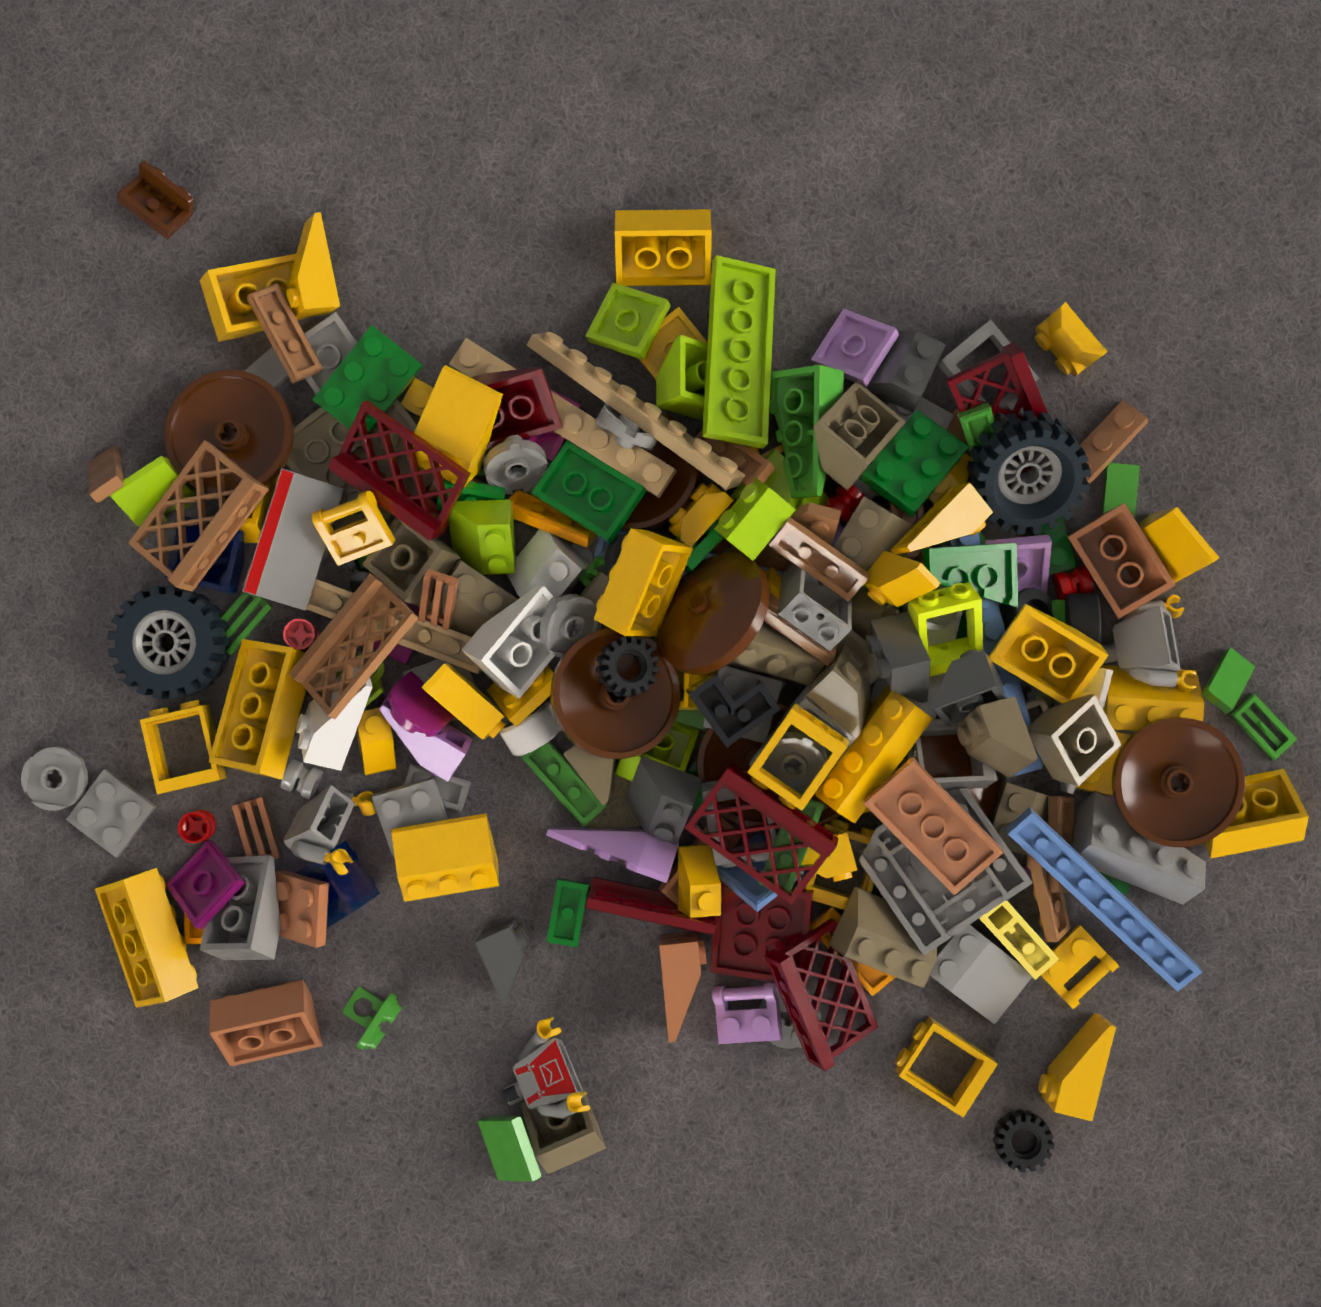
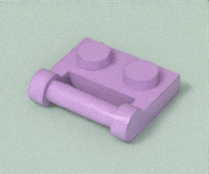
(747, 1024)

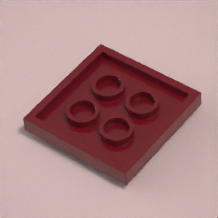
(747, 935)

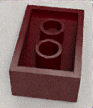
(525, 406)

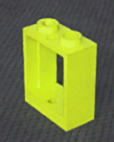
(953, 599)

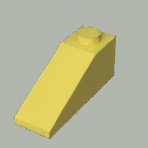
(1019, 939)

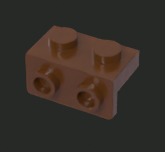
(157, 200)

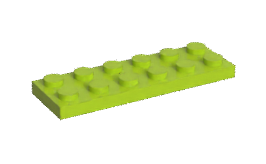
(739, 352)

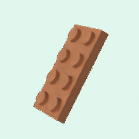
(933, 826)

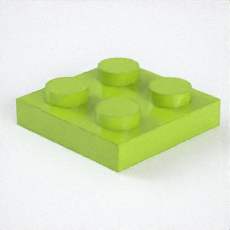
(628, 321)

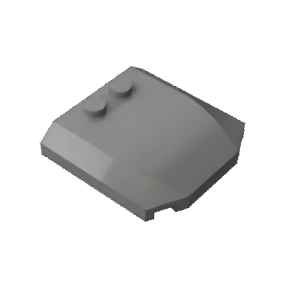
(921, 899)

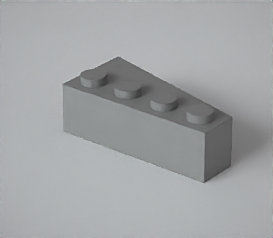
(1122, 853)

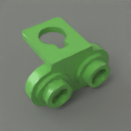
(385, 1011)

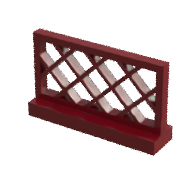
(1020, 376)
(392, 494)
(766, 802)
(643, 905)
(803, 1011)

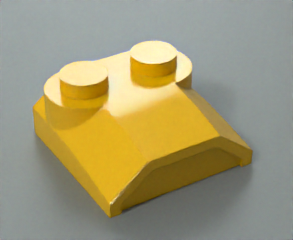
(1068, 341)
(700, 514)

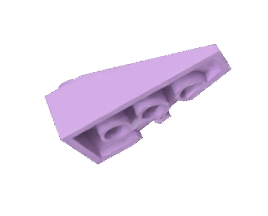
(638, 850)

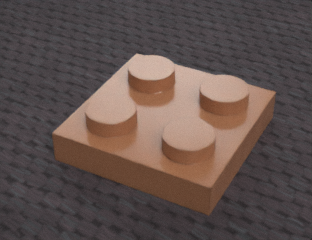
(302, 908)

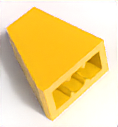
(465, 701)

